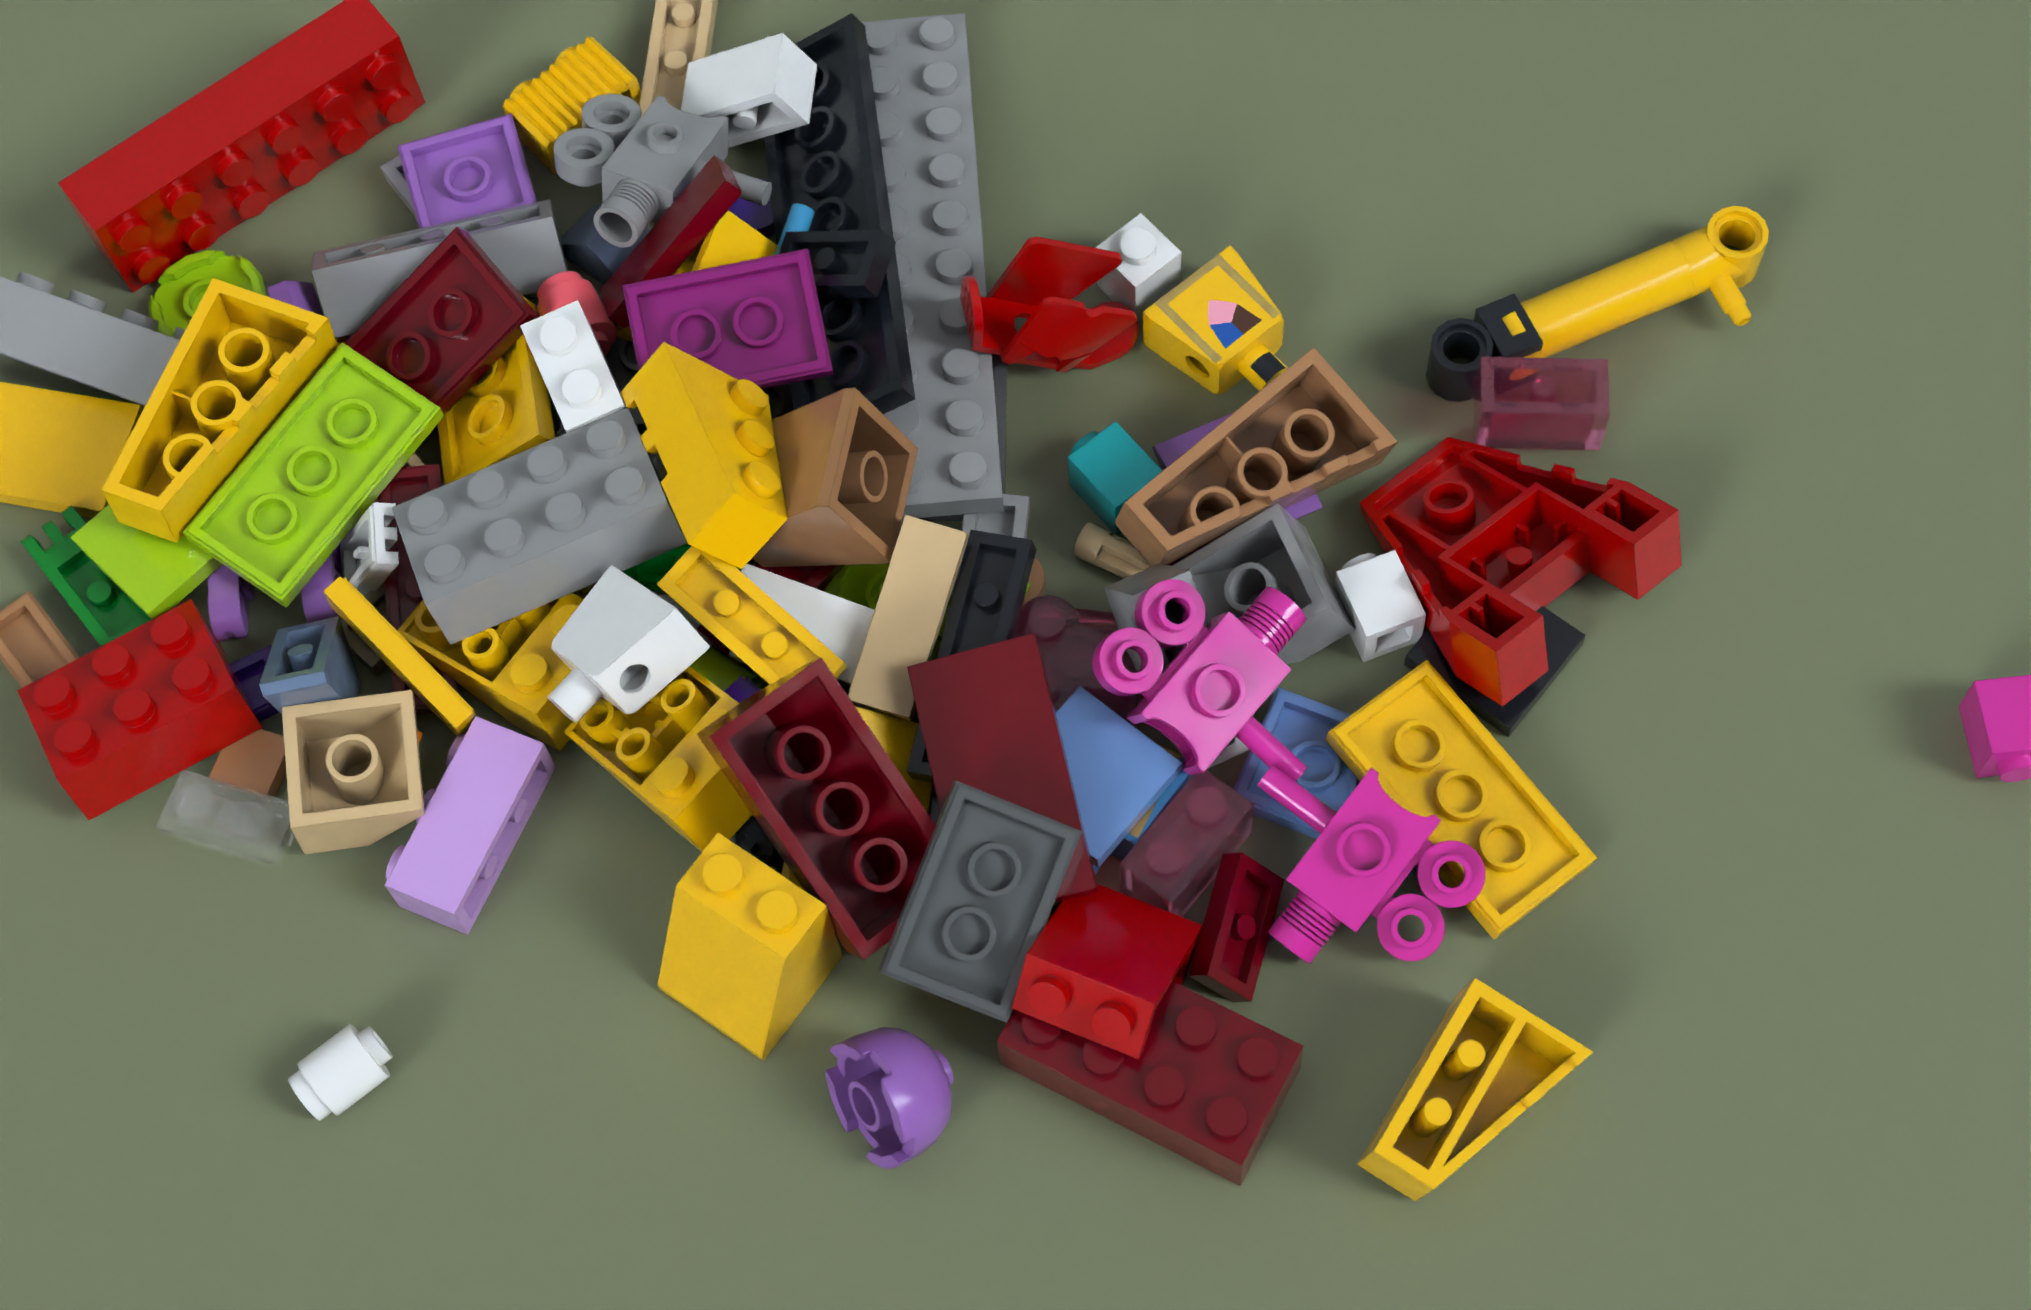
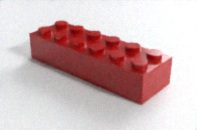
(244, 141)

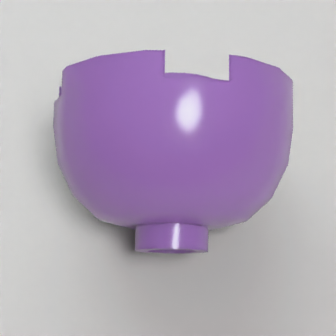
(892, 1092)

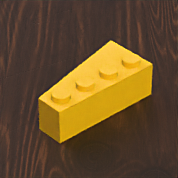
(213, 404)

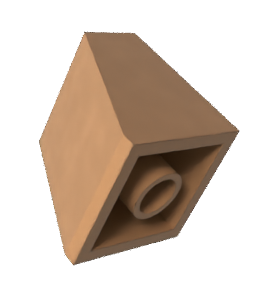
(841, 484)

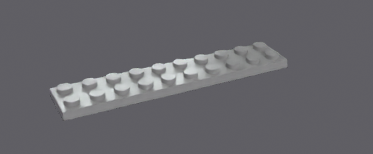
(937, 228)

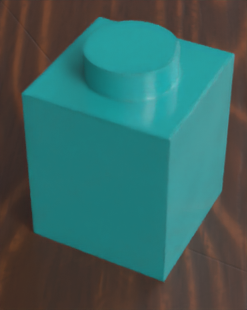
(1108, 471)

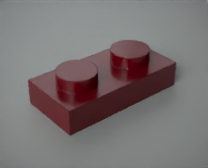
(1236, 927)

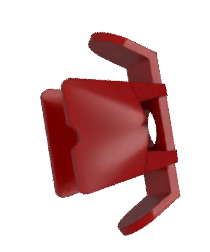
(1057, 329)

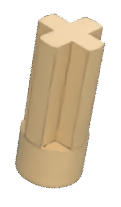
(1109, 551)

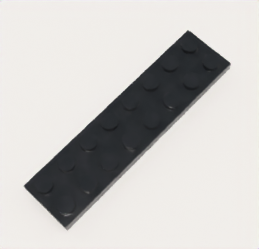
(841, 175)

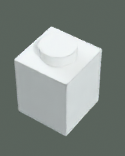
(1147, 268)
(1380, 604)

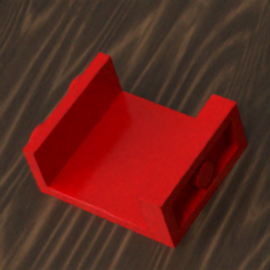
(1105, 967)

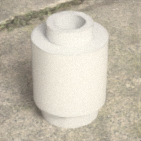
(341, 1071)

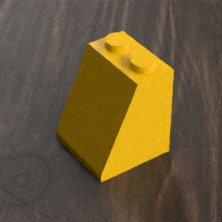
(745, 946)

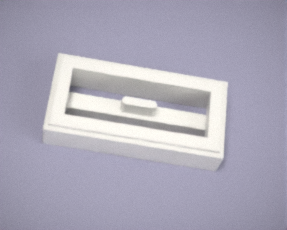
(370, 544)

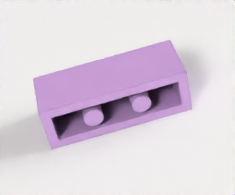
(469, 824)

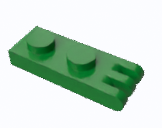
(83, 585)

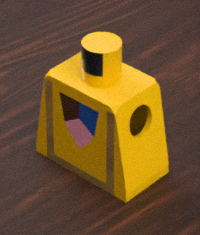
(1218, 326)

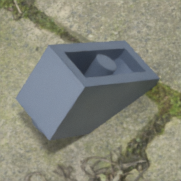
(309, 665)

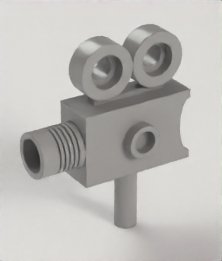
(642, 161)

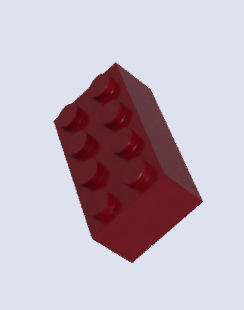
(1198, 1089)

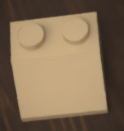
(352, 770)

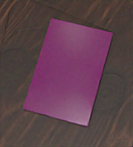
(741, 317)

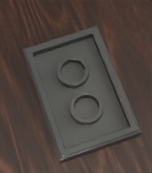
(979, 900)

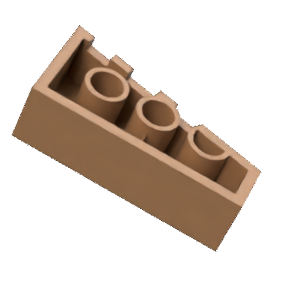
(1274, 449)

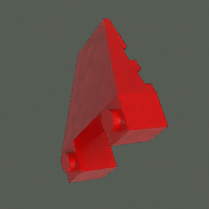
(1505, 538)

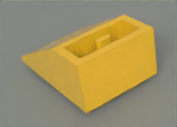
(505, 665)
(665, 760)

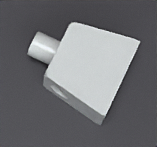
(621, 647)

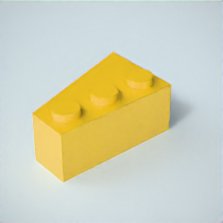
(716, 452)
(1467, 1086)

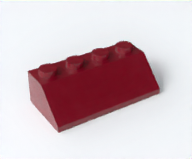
(826, 800)

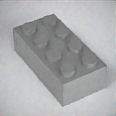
(537, 526)

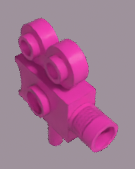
(1212, 681)
(1361, 864)

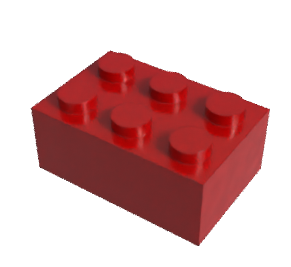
(138, 710)

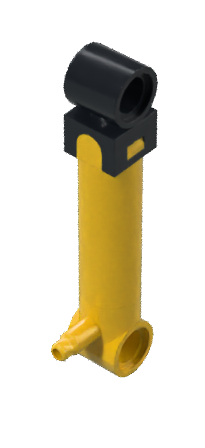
(1604, 300)

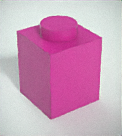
(1999, 727)

